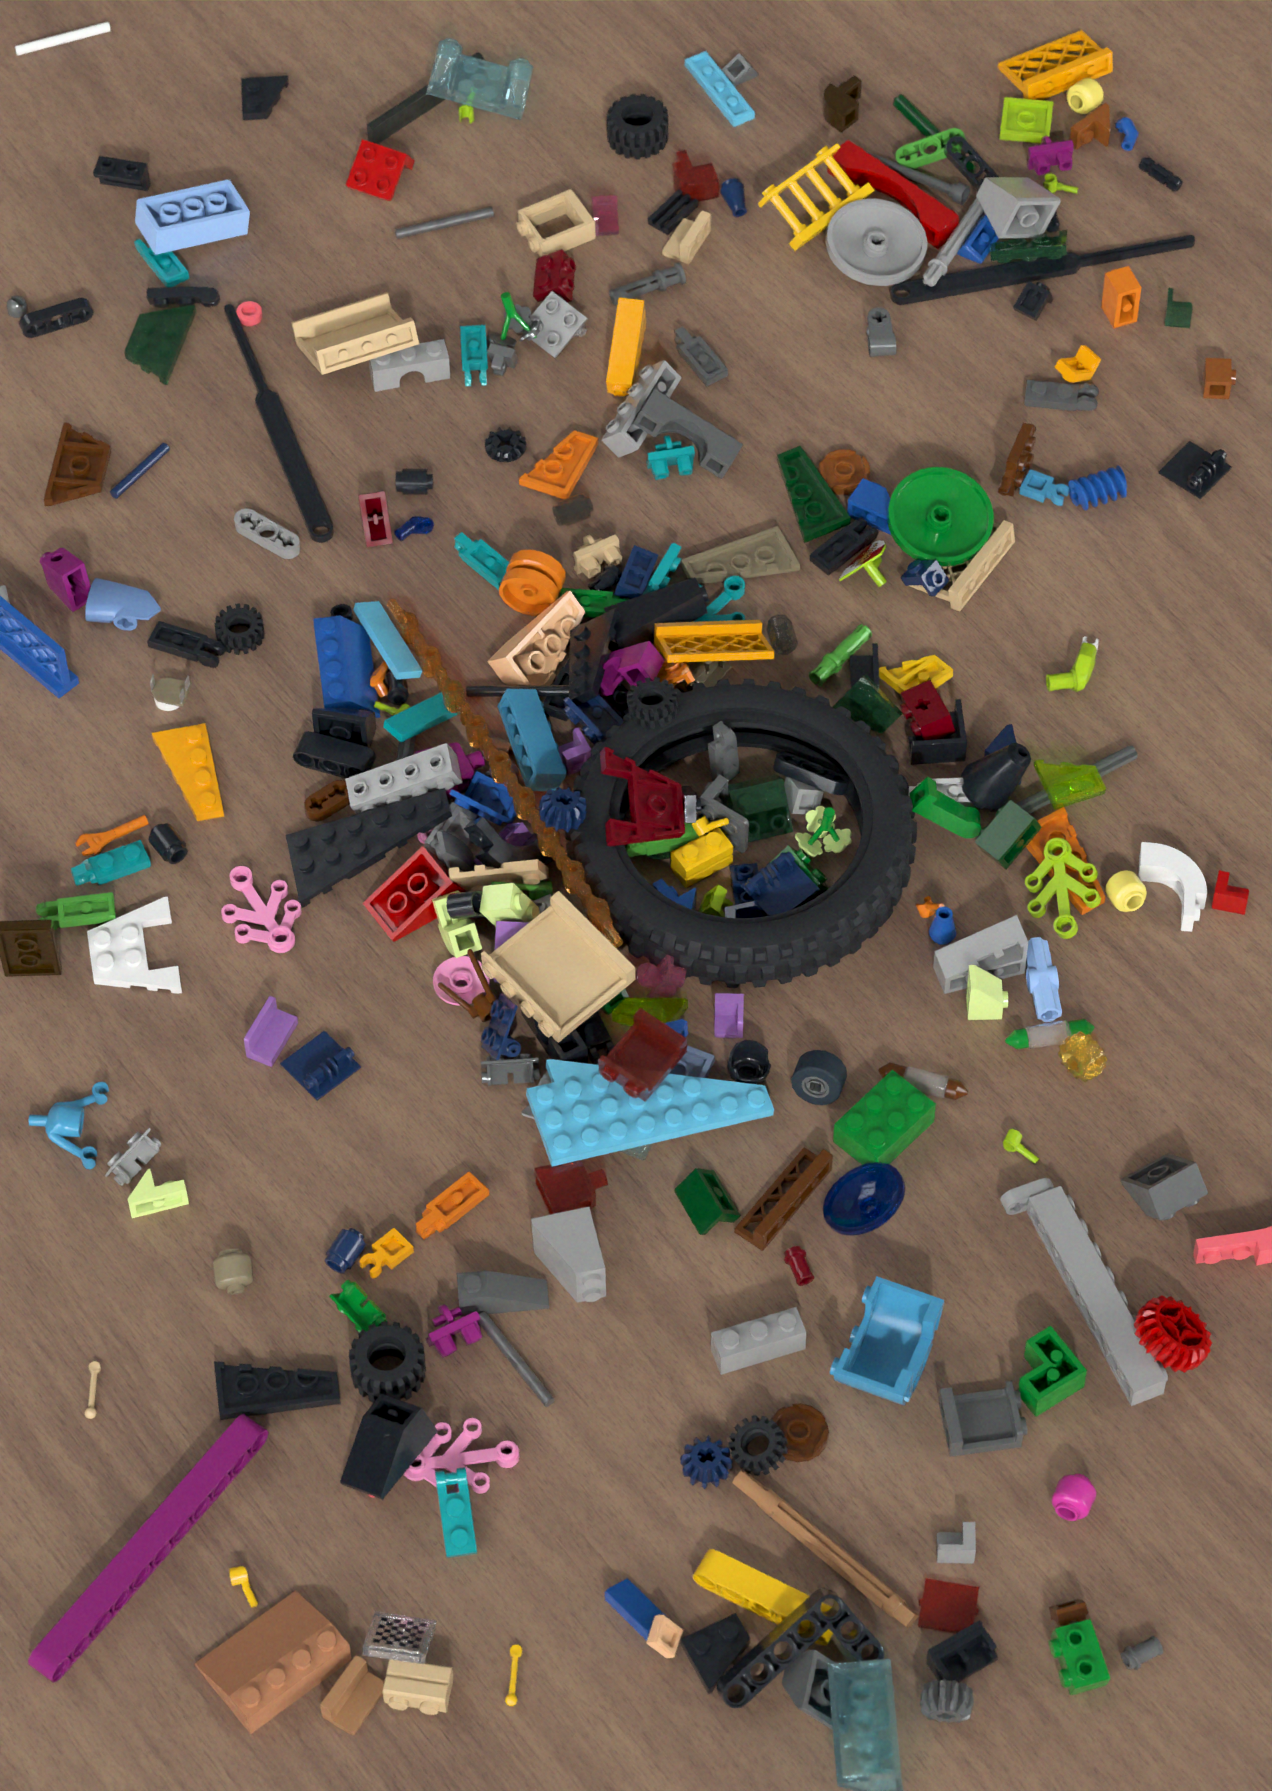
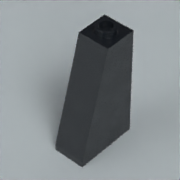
(667, 605)

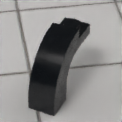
(498, 851)

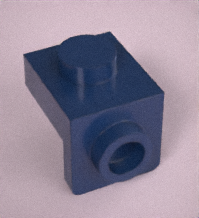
(927, 574)

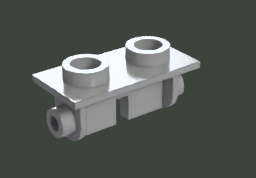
(124, 1164)

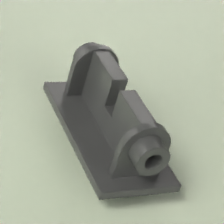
(499, 1069)

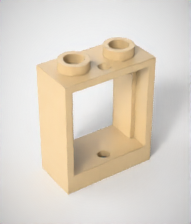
(549, 209)

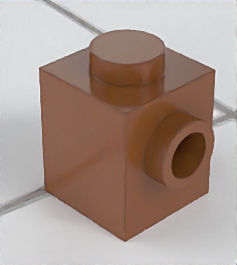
(1218, 378)

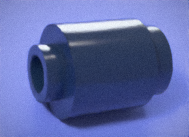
(345, 1250)

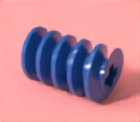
(1098, 487)

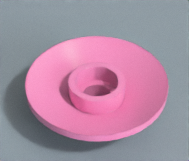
(456, 972)

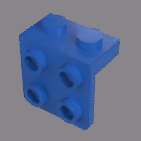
(487, 800)

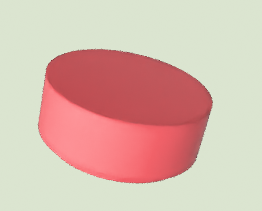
(249, 313)

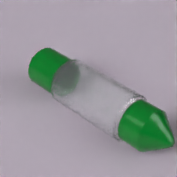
(1047, 1033)

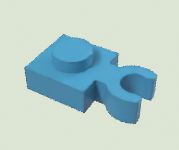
(1041, 486)

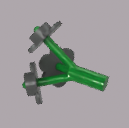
(516, 319)

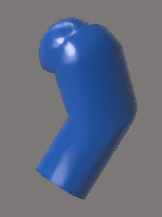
(1127, 126)

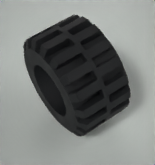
(637, 126)
(387, 1341)

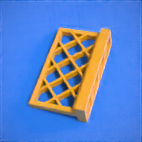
(1059, 76)
(712, 641)

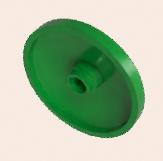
(940, 516)

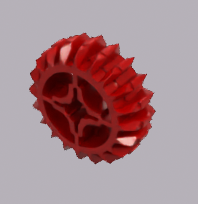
(1172, 1333)

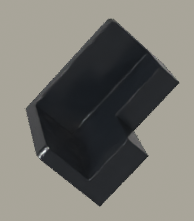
(944, 750)

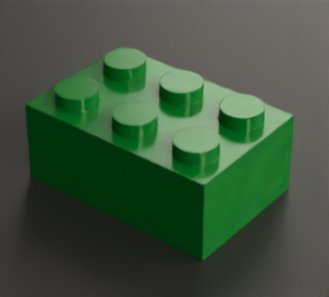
(884, 1121)

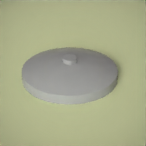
(876, 242)

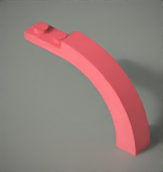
(1236, 1246)

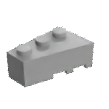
(996, 949)

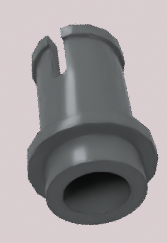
(1142, 1652)

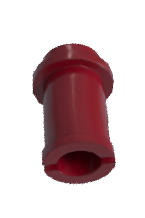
(796, 1260)

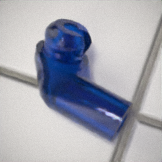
(414, 525)

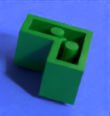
(1054, 1372)

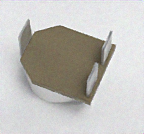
(170, 692)

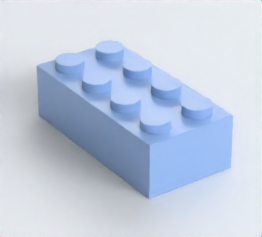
(192, 216)

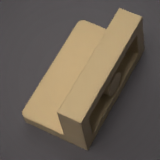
(688, 238)

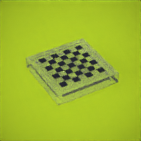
(399, 1637)

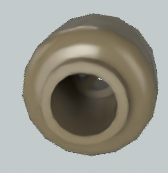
(233, 1271)

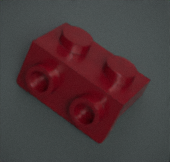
(556, 274)

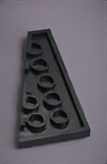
(354, 843)

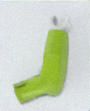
(1081, 670)

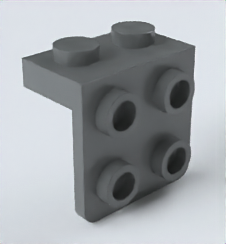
(714, 807)

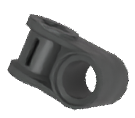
(880, 333)

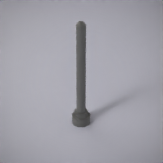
(958, 192)

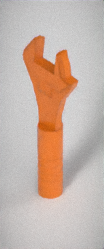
(99, 840)

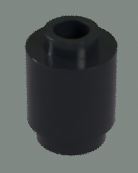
(414, 481)
(168, 843)

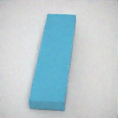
(719, 89)
(387, 640)

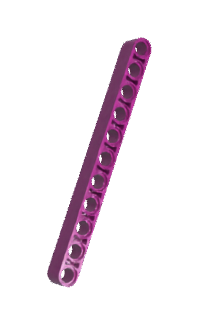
(147, 1548)

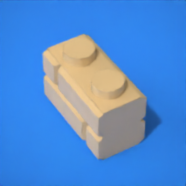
(418, 1686)

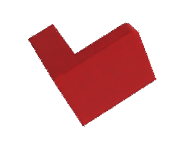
(1229, 897)

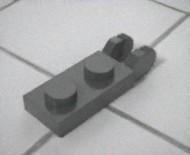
(1061, 395)

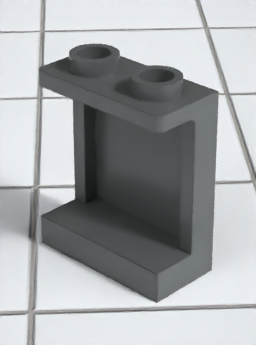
(982, 1420)

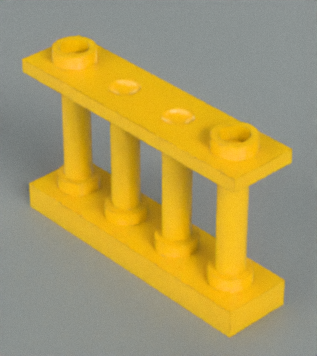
(819, 219)

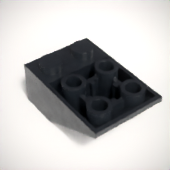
(386, 1445)

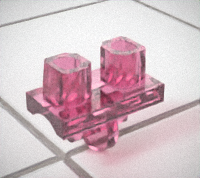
(661, 979)

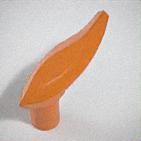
(377, 680)

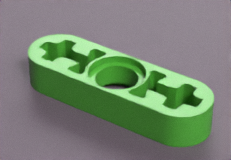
(920, 145)

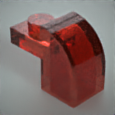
(697, 181)

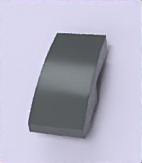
(454, 852)

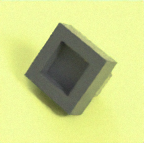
(501, 358)

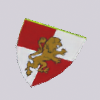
(870, 561)

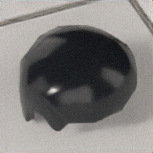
(748, 1062)

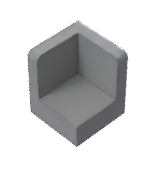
(801, 796)
(957, 1547)

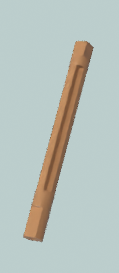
(826, 1549)

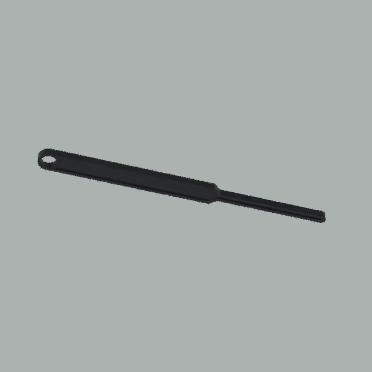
(1024, 271)
(283, 440)

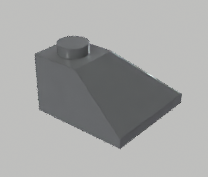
(808, 1685)

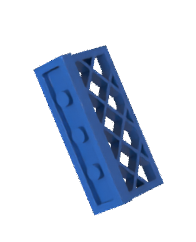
(34, 651)

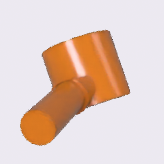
(928, 908)

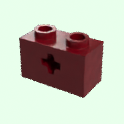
(927, 712)

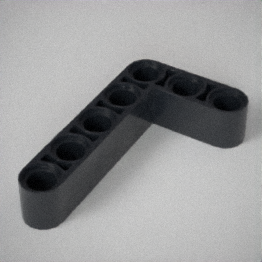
(796, 1645)

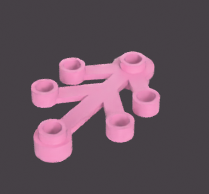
(262, 914)
(456, 1458)

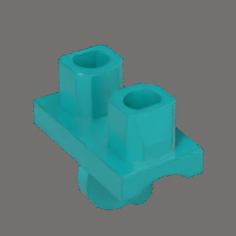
(670, 454)

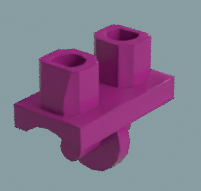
(1050, 154)
(442, 1338)

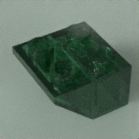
(763, 805)

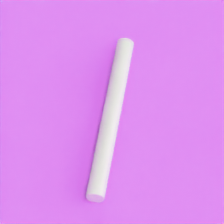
(62, 38)

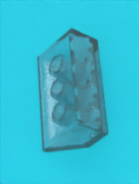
(865, 1726)

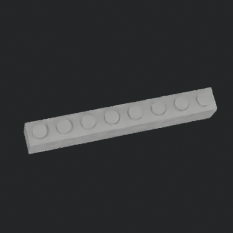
(1096, 1294)

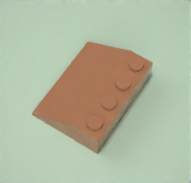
(275, 1660)

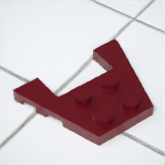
(653, 800)

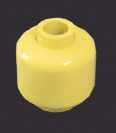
(1085, 96)
(1126, 891)

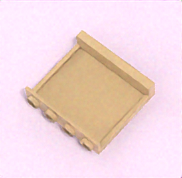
(353, 334)
(559, 968)

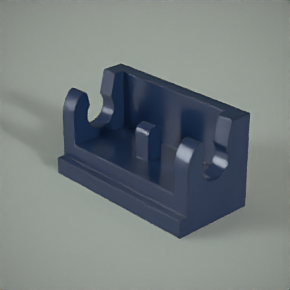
(636, 573)

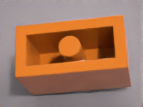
(1121, 297)

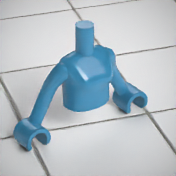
(67, 1120)

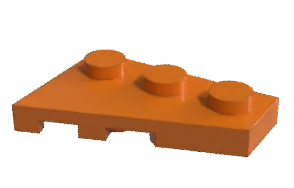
(562, 468)

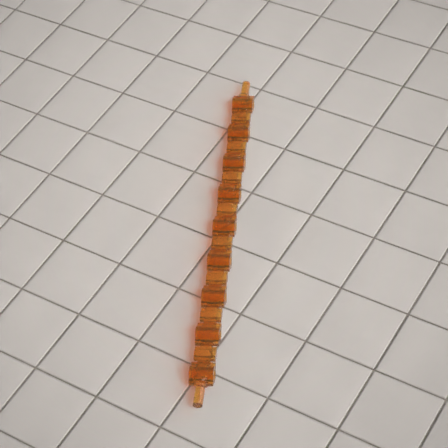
(501, 772)

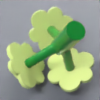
(820, 822)

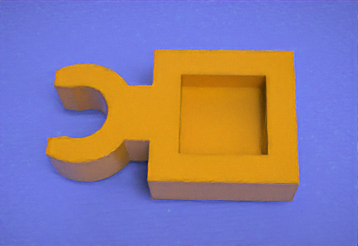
(388, 1251)

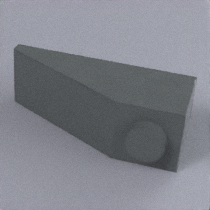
(500, 1293)

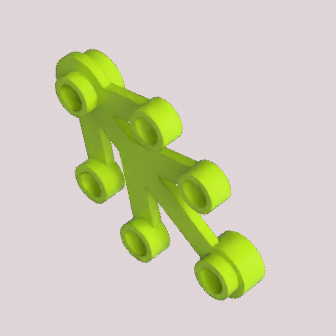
(1060, 884)

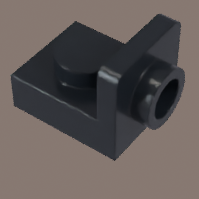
(1033, 300)

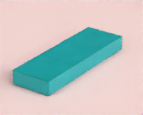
(418, 718)

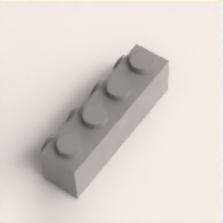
(621, 433)
(404, 779)

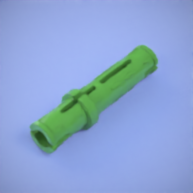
(833, 661)

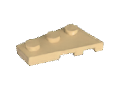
(514, 872)

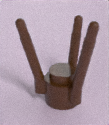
(482, 1002)

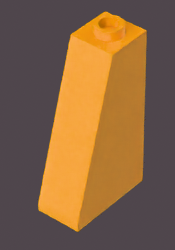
(626, 346)

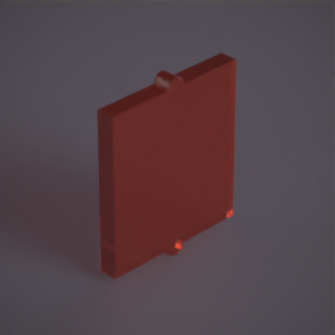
(947, 1606)

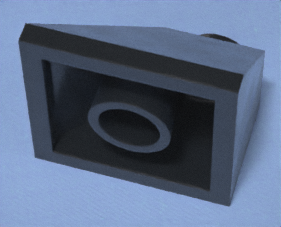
(345, 724)

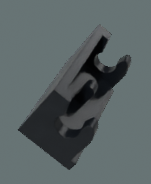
(962, 1654)

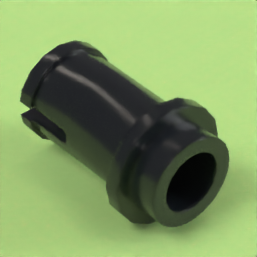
(606, 579)
(397, 692)

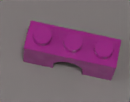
(631, 664)

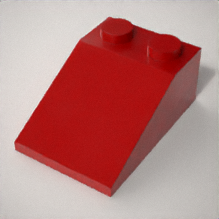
(406, 897)

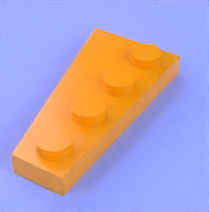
(192, 767)

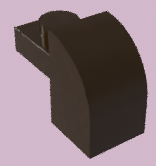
(841, 103)

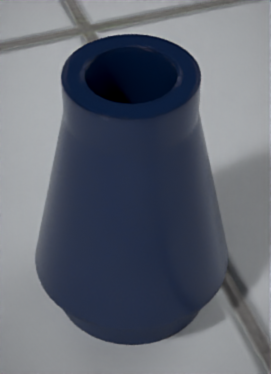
(734, 195)

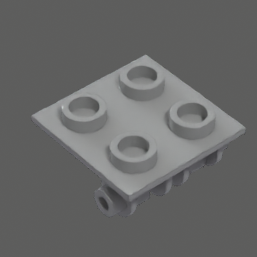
(558, 324)

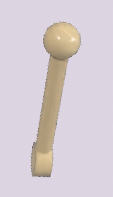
(94, 1369)

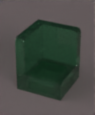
(1176, 312)

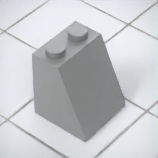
(1017, 206)
(571, 1252)

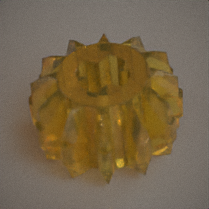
(1082, 1056)

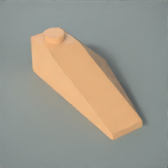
(540, 646)

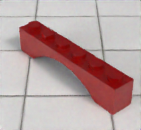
(863, 168)

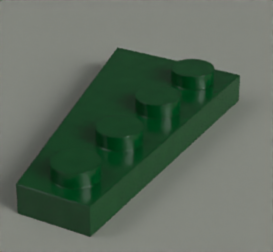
(811, 498)

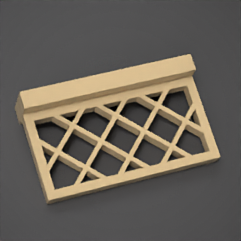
(977, 568)

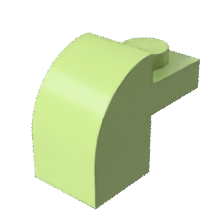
(456, 933)

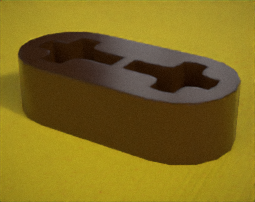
(328, 800)

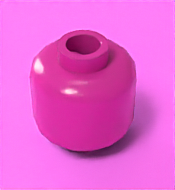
(1073, 1497)

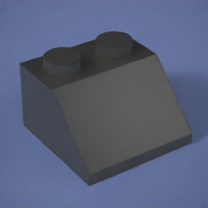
(1165, 1186)

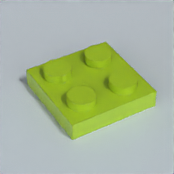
(1026, 120)

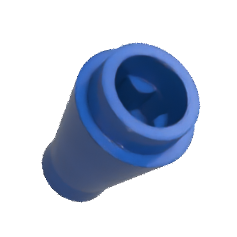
(943, 927)

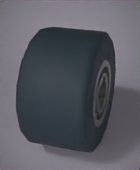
(819, 1077)

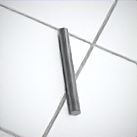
(444, 223)
(515, 1359)

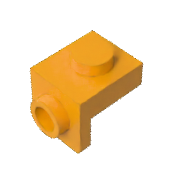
(1079, 367)

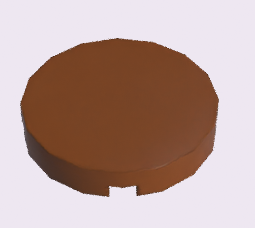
(844, 470)

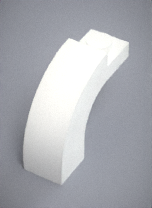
(1179, 872)

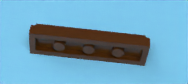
(788, 1202)

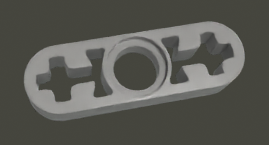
(271, 543)

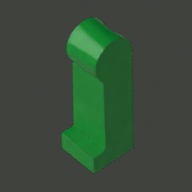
(944, 810)

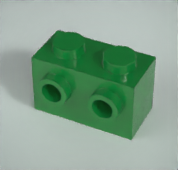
(1079, 1657)

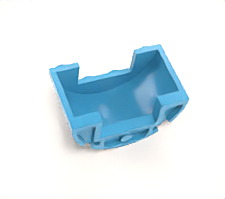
(890, 1342)

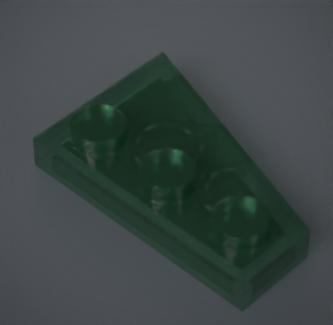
(1029, 251)

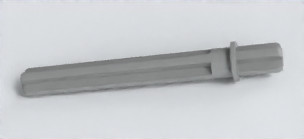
(939, 264)

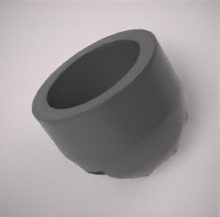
(14, 308)

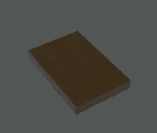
(29, 948)

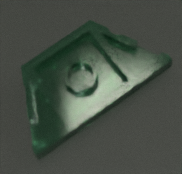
(159, 340)

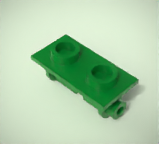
(351, 1302)

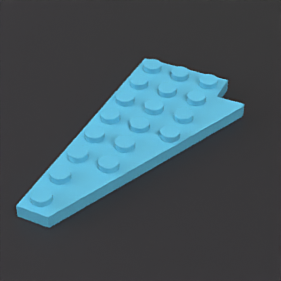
(591, 1117)

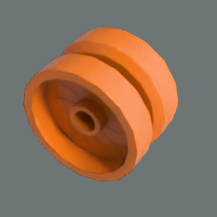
(531, 582)

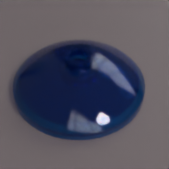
(864, 1199)

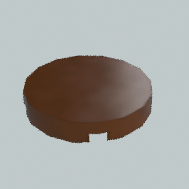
(804, 1431)

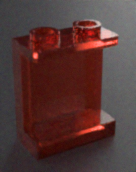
(643, 1056)

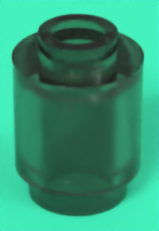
(572, 510)
(781, 634)

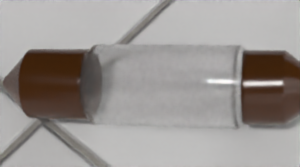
(927, 1081)

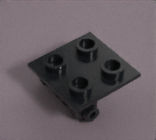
(1196, 469)

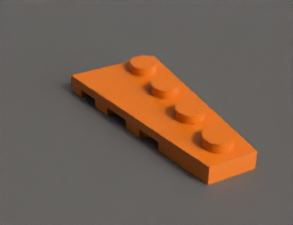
(1058, 826)

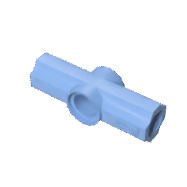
(1042, 980)

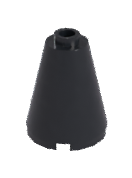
(994, 777)

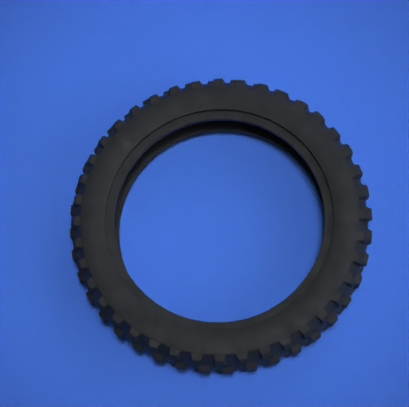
(769, 945)

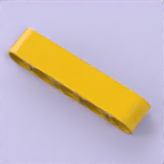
(753, 1590)

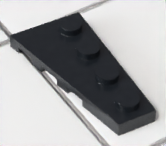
(272, 1390)

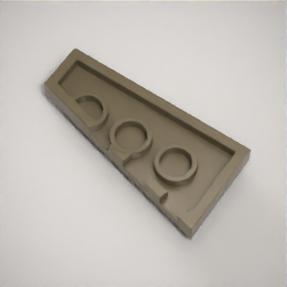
(748, 557)

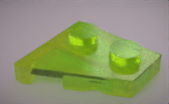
(1069, 783)
(661, 1008)

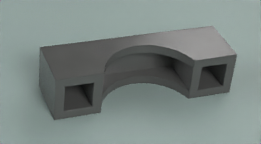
(714, 446)

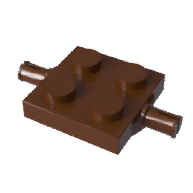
(1018, 460)

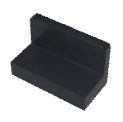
(864, 665)

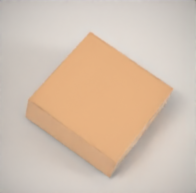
(664, 1636)

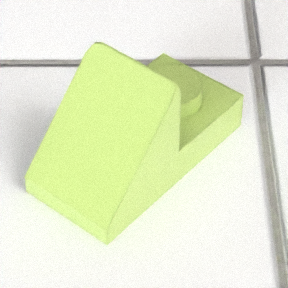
(151, 1199)

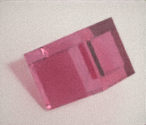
(605, 215)

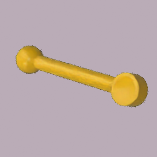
(515, 1653)

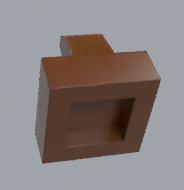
(1069, 1611)

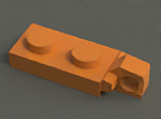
(451, 1205)

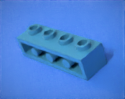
(531, 739)

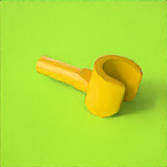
(703, 826)
(239, 1576)

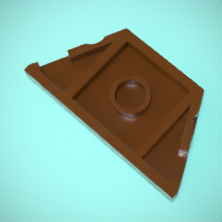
(77, 467)

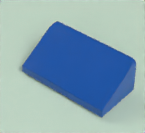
(979, 241)
(633, 1606)

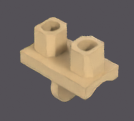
(595, 553)

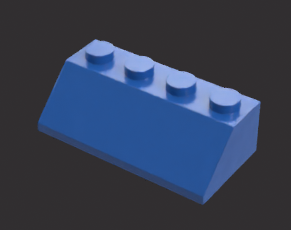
(345, 664)

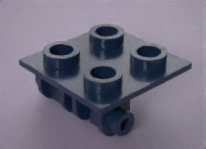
(780, 885)
(495, 1036)
(321, 1065)

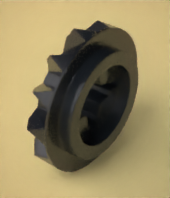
(505, 453)

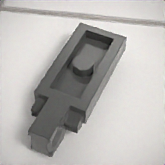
(700, 357)
(723, 753)

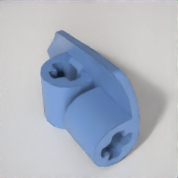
(119, 603)

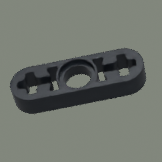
(973, 156)
(41, 328)
(811, 773)

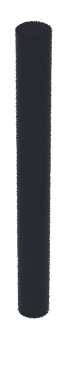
(498, 691)

